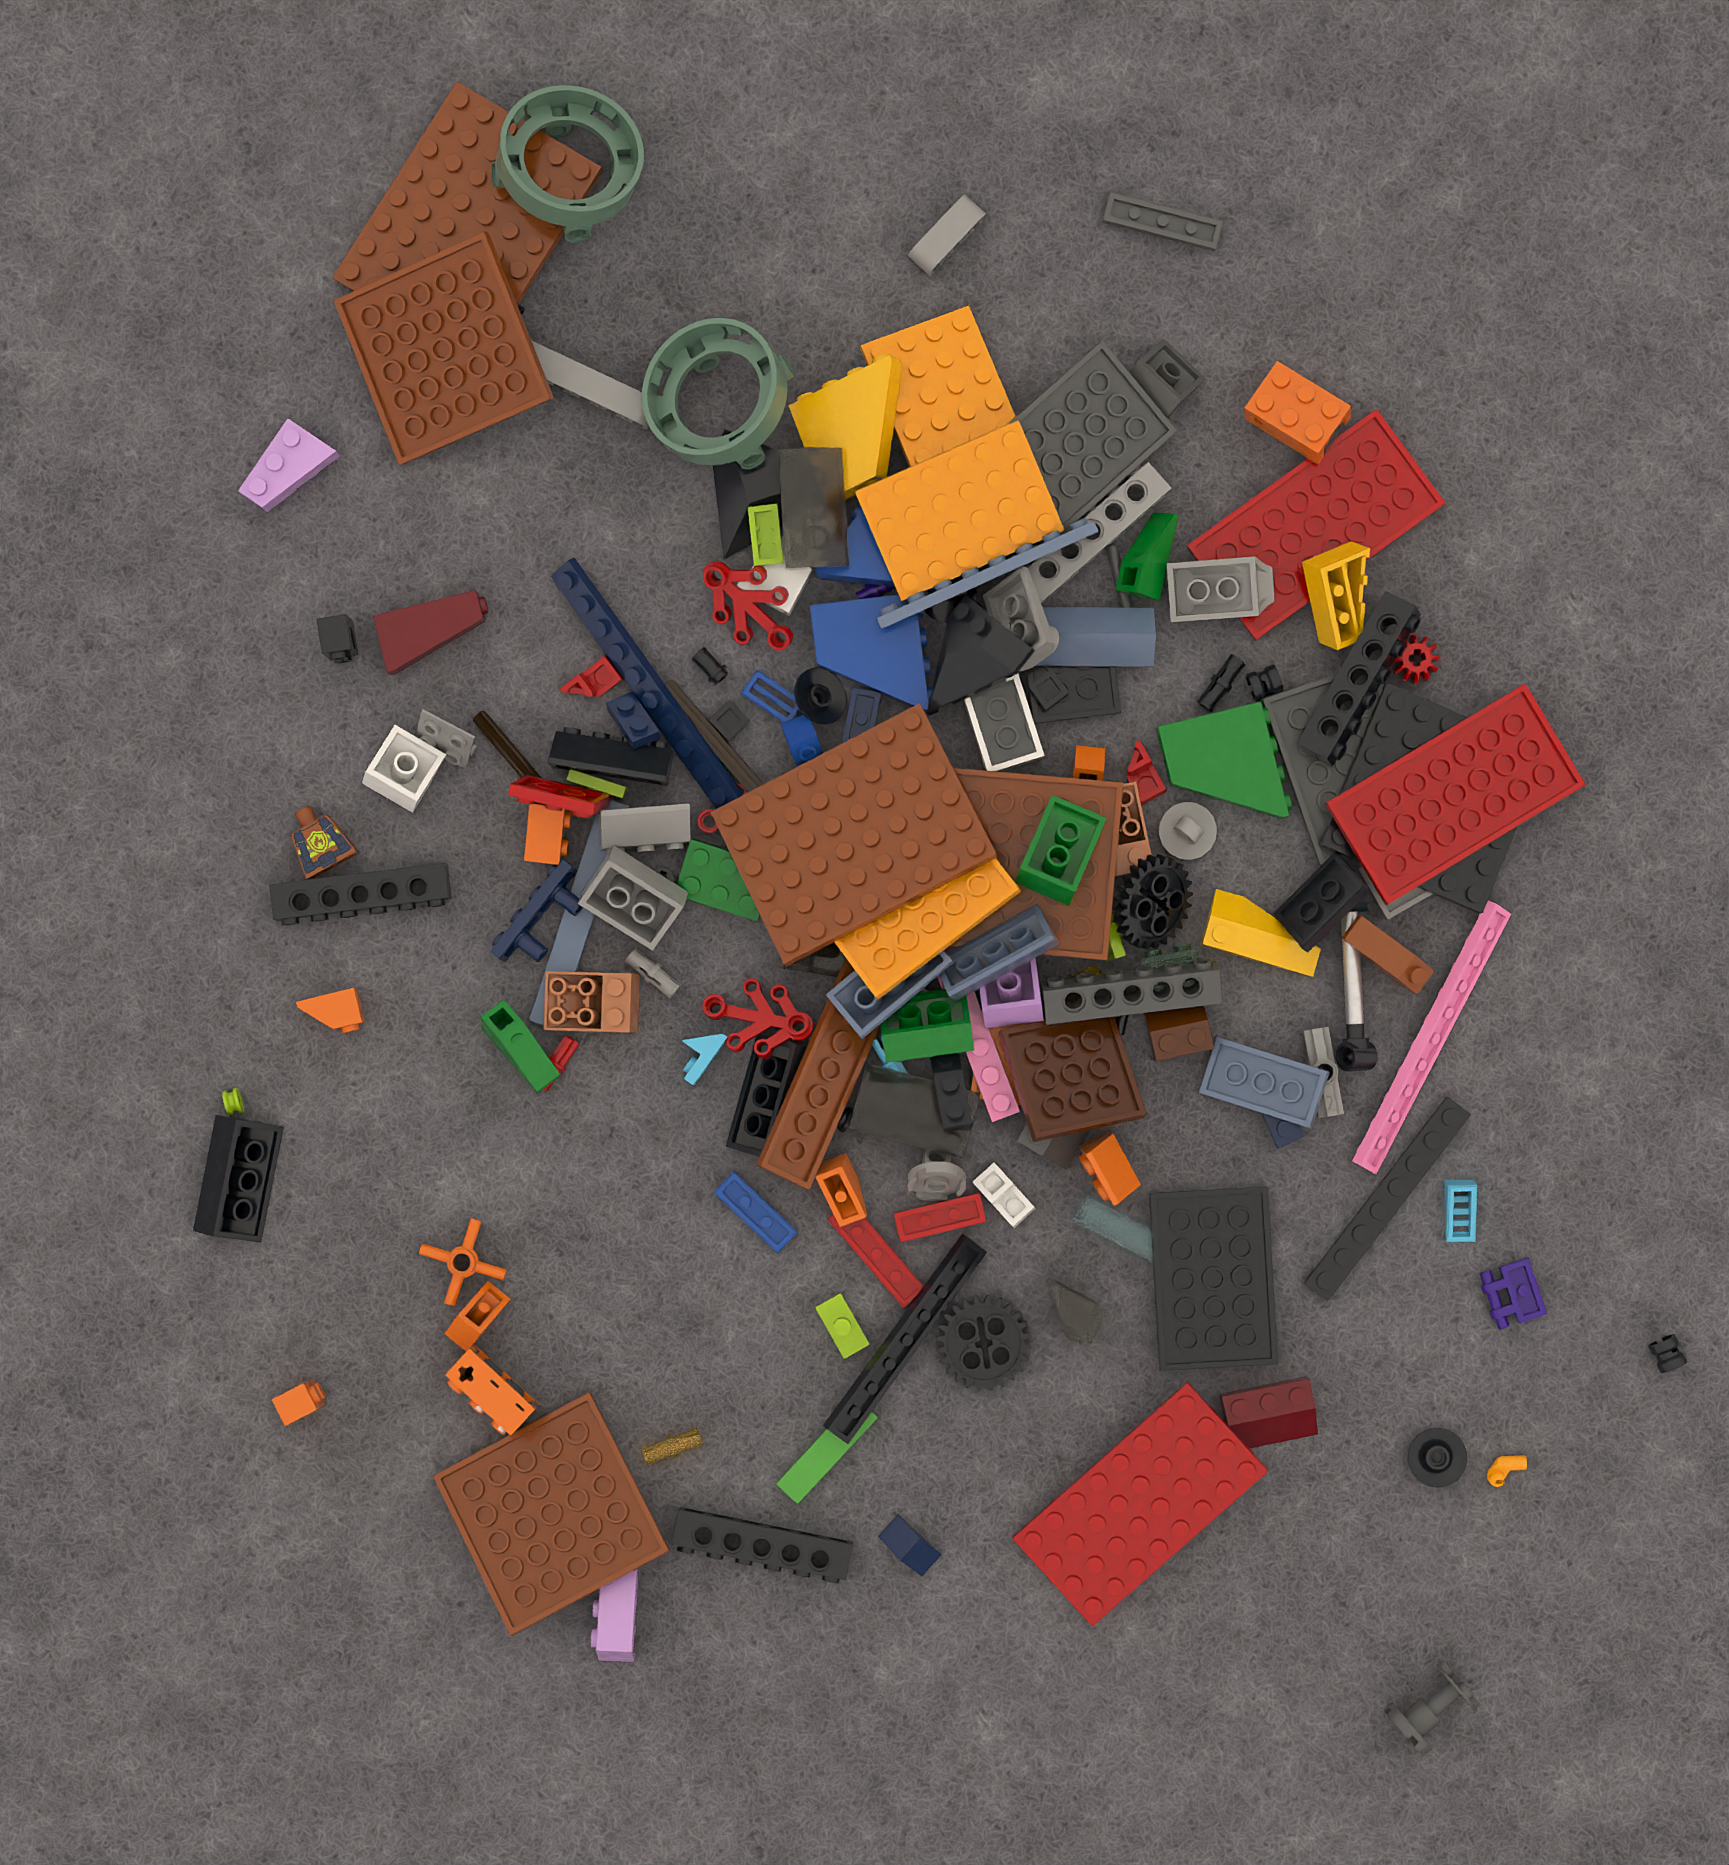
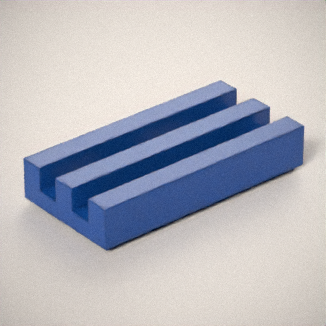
(751, 684)

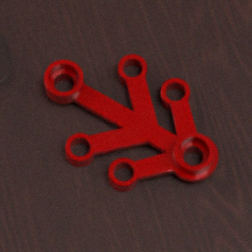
(745, 601)
(762, 1019)

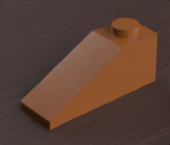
(1388, 955)

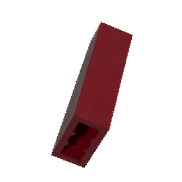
(422, 629)

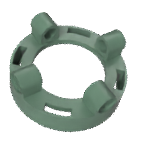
(557, 111)
(698, 348)

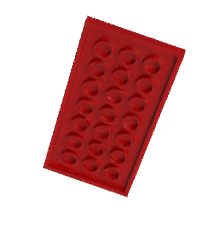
(1358, 493)
(1455, 794)
(1140, 1503)

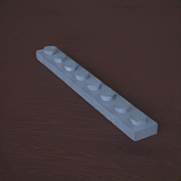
(997, 567)

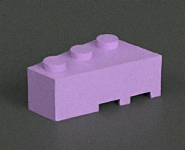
(286, 465)
(616, 1619)

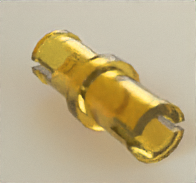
(672, 1446)

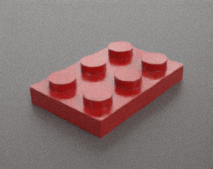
(559, 796)

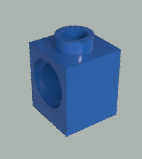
(801, 739)

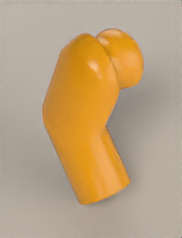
(1502, 1466)

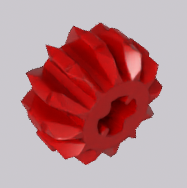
(1423, 666)

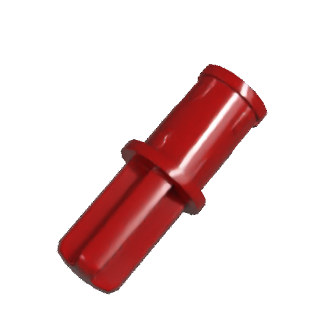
(562, 1055)

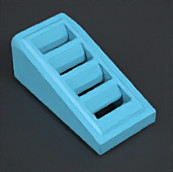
(1450, 1187)

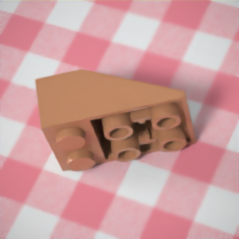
(1133, 836)
(591, 1002)

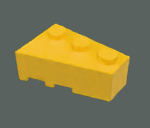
(1336, 593)

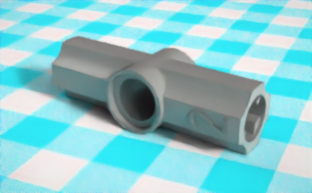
(1320, 1052)

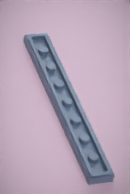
(574, 929)

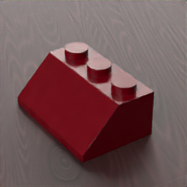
(1271, 1412)

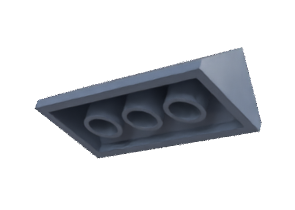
(1102, 637)
(998, 952)
(866, 1012)

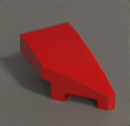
(595, 680)
(1145, 775)

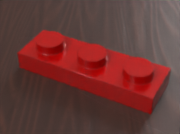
(939, 1217)

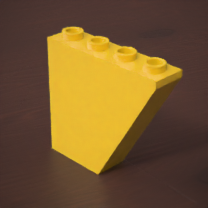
(854, 416)

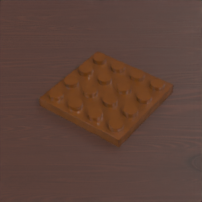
(1071, 1076)

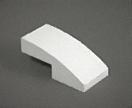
(1004, 1195)

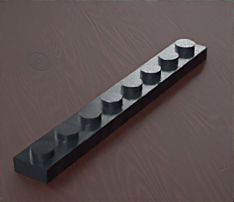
(1387, 1198)
(904, 1339)

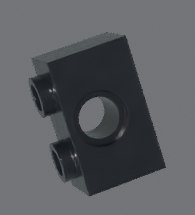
(337, 638)

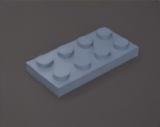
(1264, 1082)

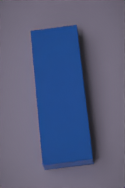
(755, 1212)

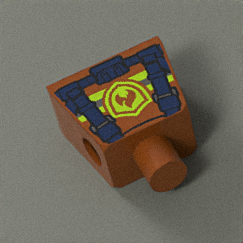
(320, 843)

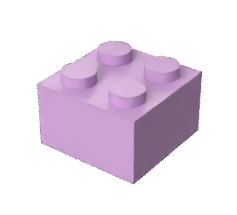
(1013, 998)

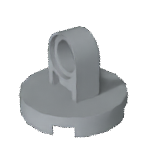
(1187, 831)
(936, 1179)

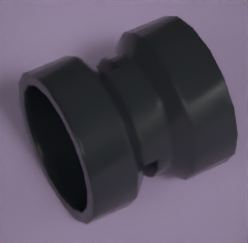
(1264, 682)
(1667, 1354)

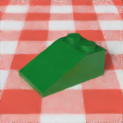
(1060, 850)

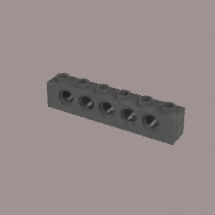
(1145, 999)

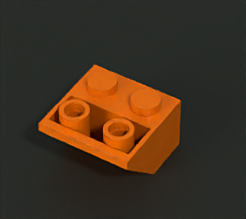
(1110, 1167)

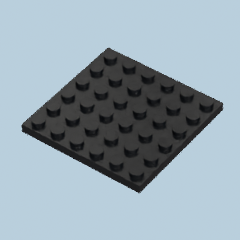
(1395, 729)

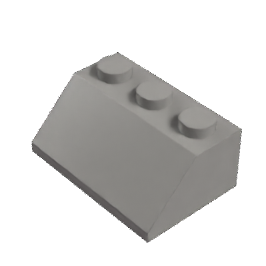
(645, 828)

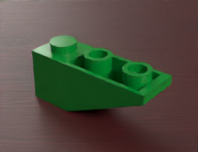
(1147, 559)
(519, 1046)

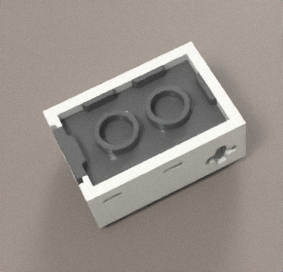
(1003, 725)

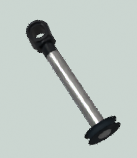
(1356, 1051)

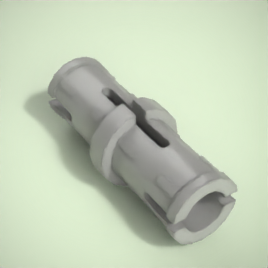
(652, 973)

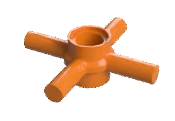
(475, 1265)

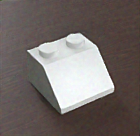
(403, 768)

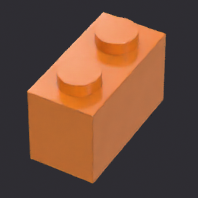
(546, 834)
(299, 1401)

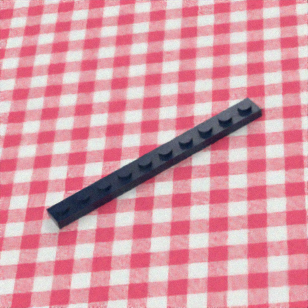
(646, 684)

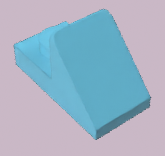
(708, 1048)

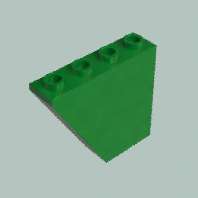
(1227, 759)

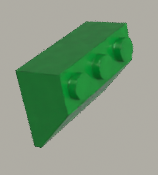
(927, 1027)

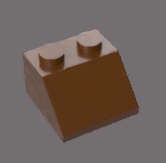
(1178, 1032)

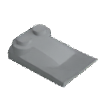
(1219, 588)
(1019, 609)

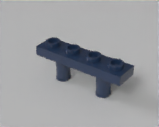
(525, 919)

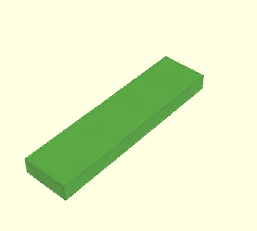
(817, 1462)

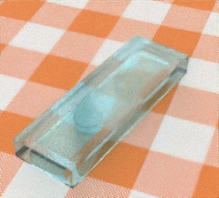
(1115, 1227)

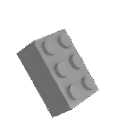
(633, 898)

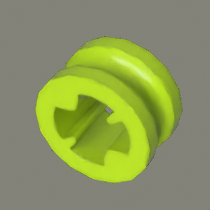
(233, 1101)

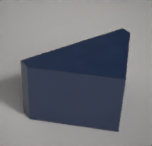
(909, 1545)

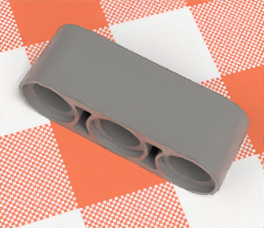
(946, 233)

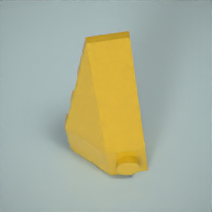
(1250, 932)

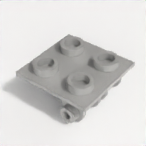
(446, 738)

